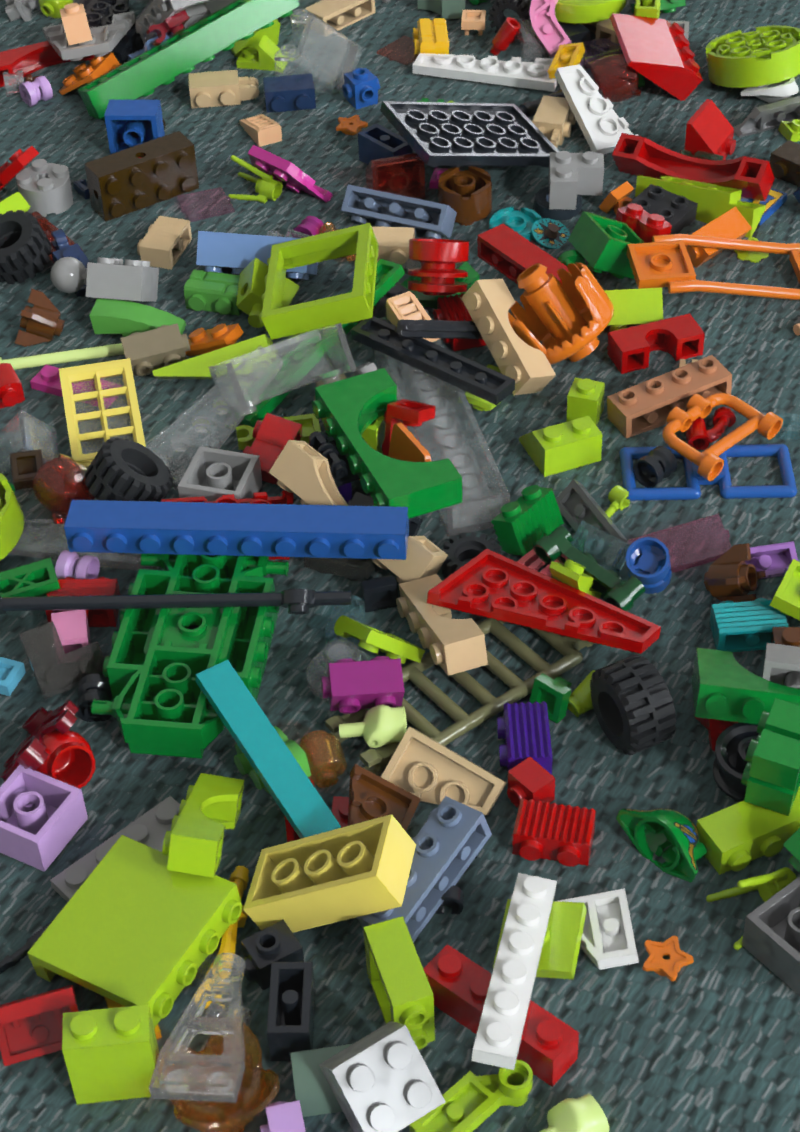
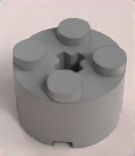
(46, 187)

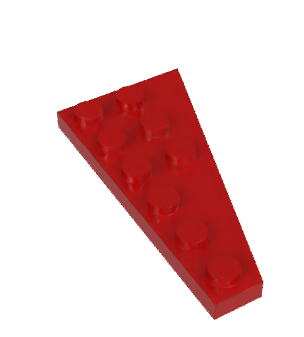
(522, 596)

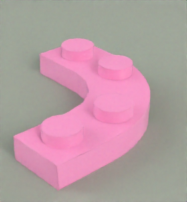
(546, 25)

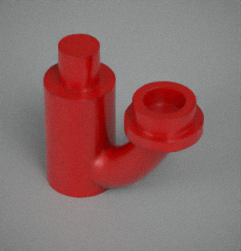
(505, 35)
(700, 437)

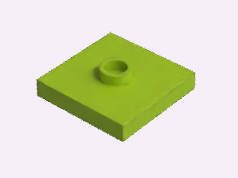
(561, 940)

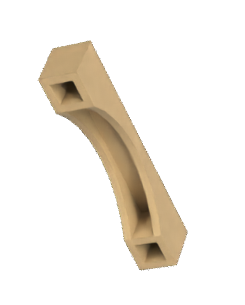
(309, 476)

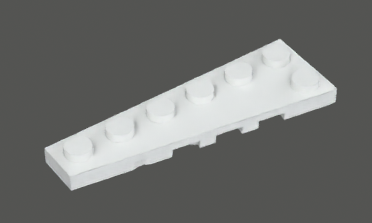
(488, 70)

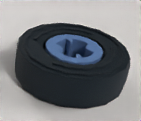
(541, 206)

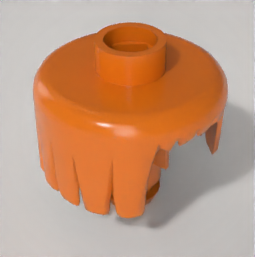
(559, 314)

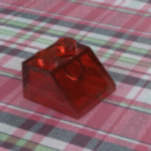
(397, 175)

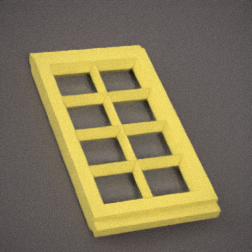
(100, 406)

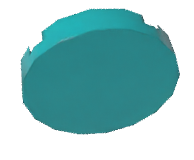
(517, 220)

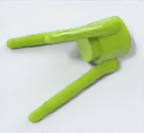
(266, 186)
(766, 884)

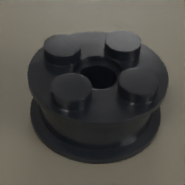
(730, 758)

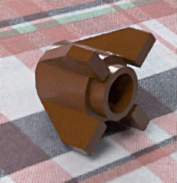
(40, 321)
(732, 577)

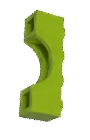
(199, 828)

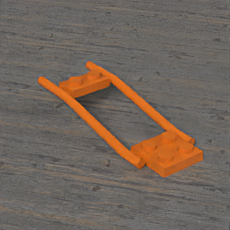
(668, 264)

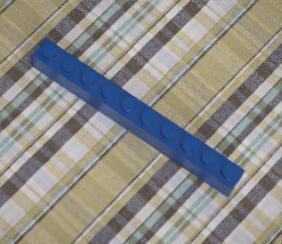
(238, 529)

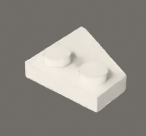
(607, 929)

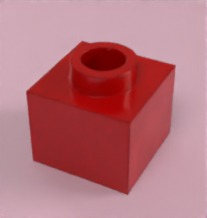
(530, 782)

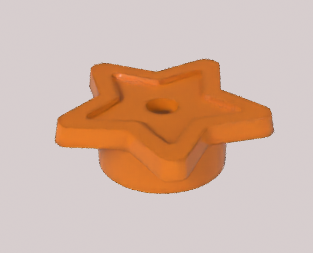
(351, 125)
(662, 967)

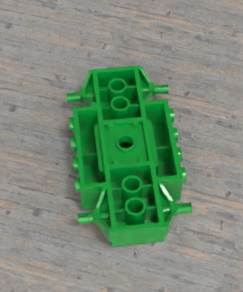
(158, 657)

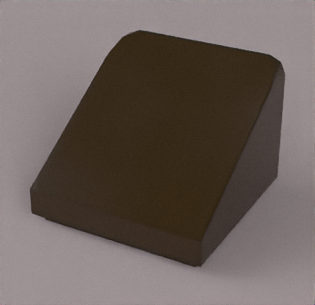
(25, 467)

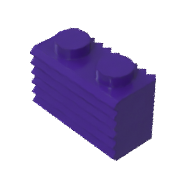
(525, 735)

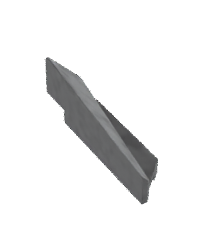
(769, 117)

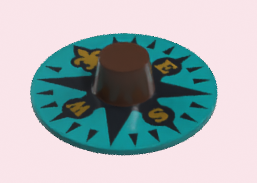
(550, 233)

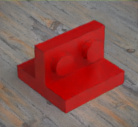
(34, 1024)

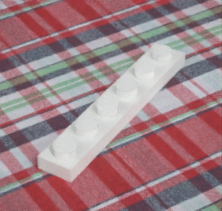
(514, 972)

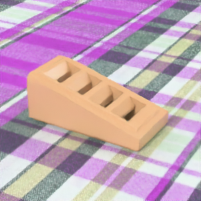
(262, 129)
(406, 307)

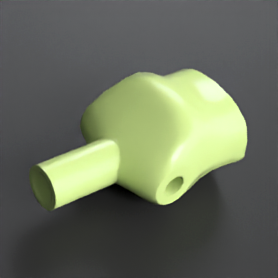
(379, 727)
(577, 1116)

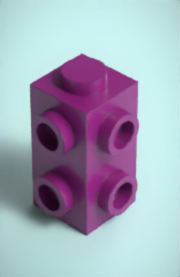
(363, 684)

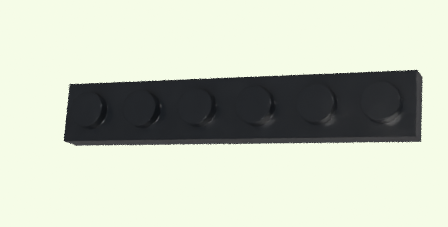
(434, 360)

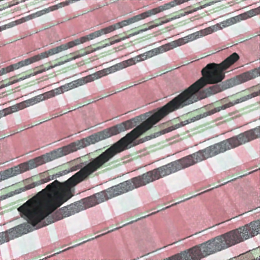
(296, 600)

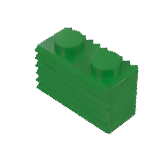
(527, 520)

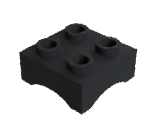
(674, 208)

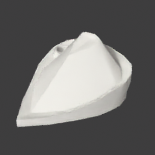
(773, 92)

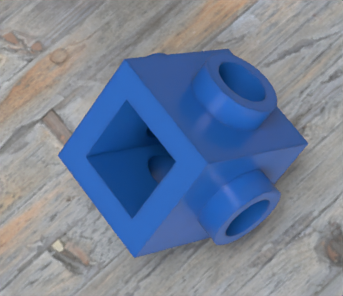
(361, 88)

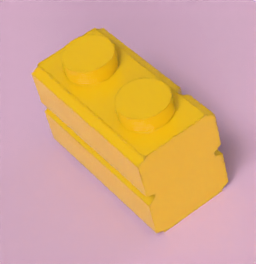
(431, 36)

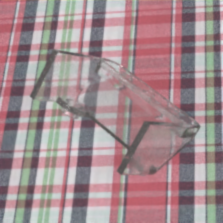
(283, 367)

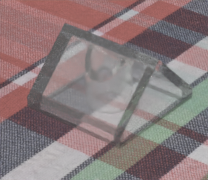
(26, 434)

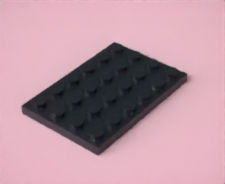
(469, 133)

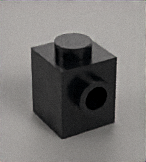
(267, 946)

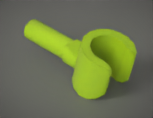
(618, 500)

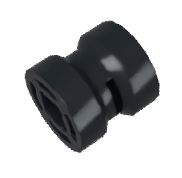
(655, 466)
(89, 688)

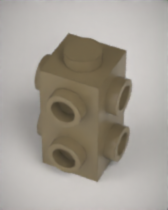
(155, 348)

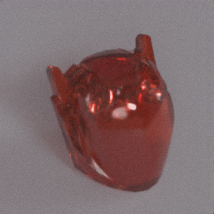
(615, 77)
(60, 483)

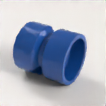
(650, 563)

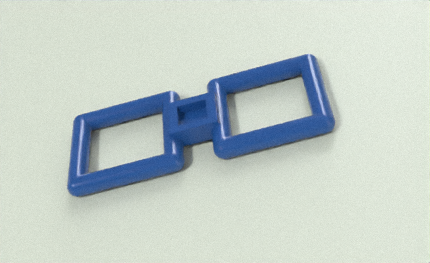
(694, 480)

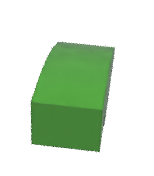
(128, 317)

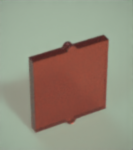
(400, 51)

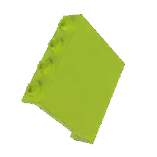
(137, 929)

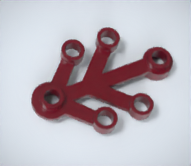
(32, 751)

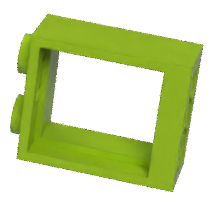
(399, 979)

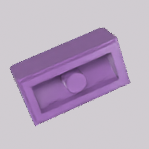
(773, 558)

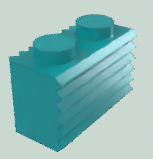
(744, 624)

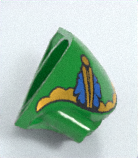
(666, 835)

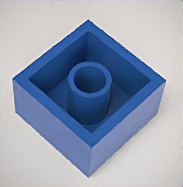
(132, 123)

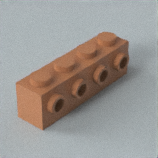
(650, 402)

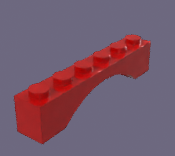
(30, 59)
(644, 157)

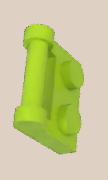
(374, 639)

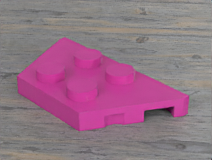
(286, 172)

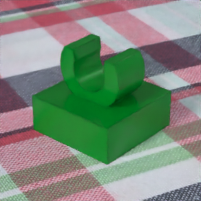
(554, 692)

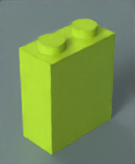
(110, 1053)

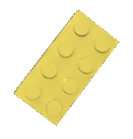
(332, 876)

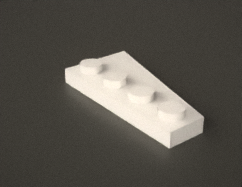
(592, 111)

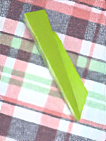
(711, 198)

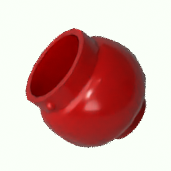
(68, 758)

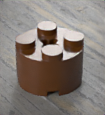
(466, 193)

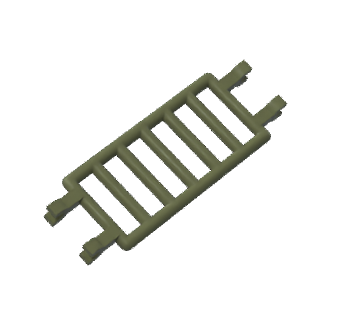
(569, 647)

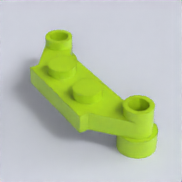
(477, 1098)

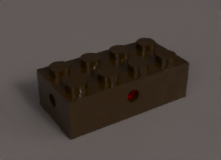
(142, 175)

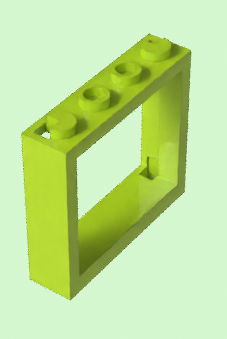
(325, 311)

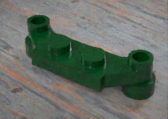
(613, 589)

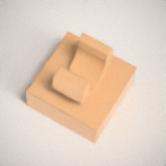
(473, 21)

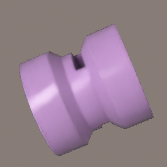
(35, 91)
(71, 565)

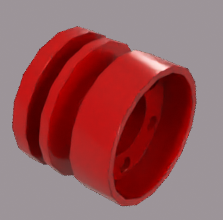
(438, 265)

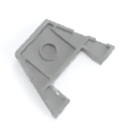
(103, 38)

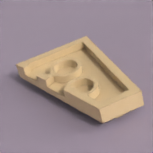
(436, 772)

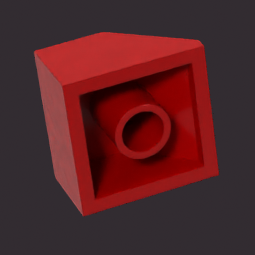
(709, 131)

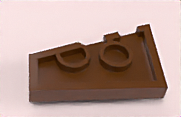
(376, 797)

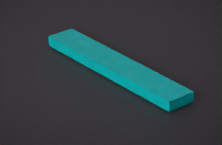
(266, 751)

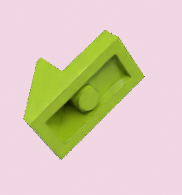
(261, 59)

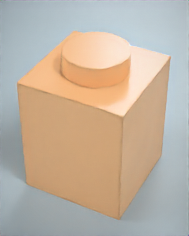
(75, 23)

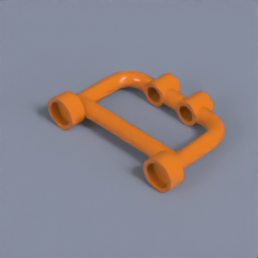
(708, 461)

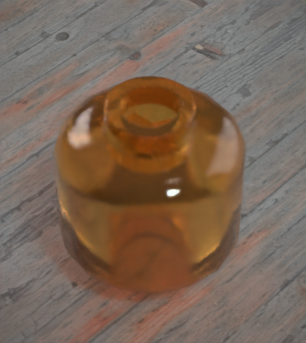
(324, 757)

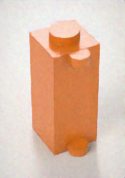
(728, 225)

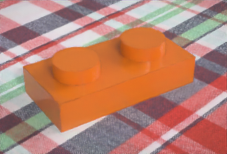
(208, 340)

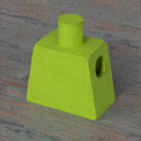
(251, 288)

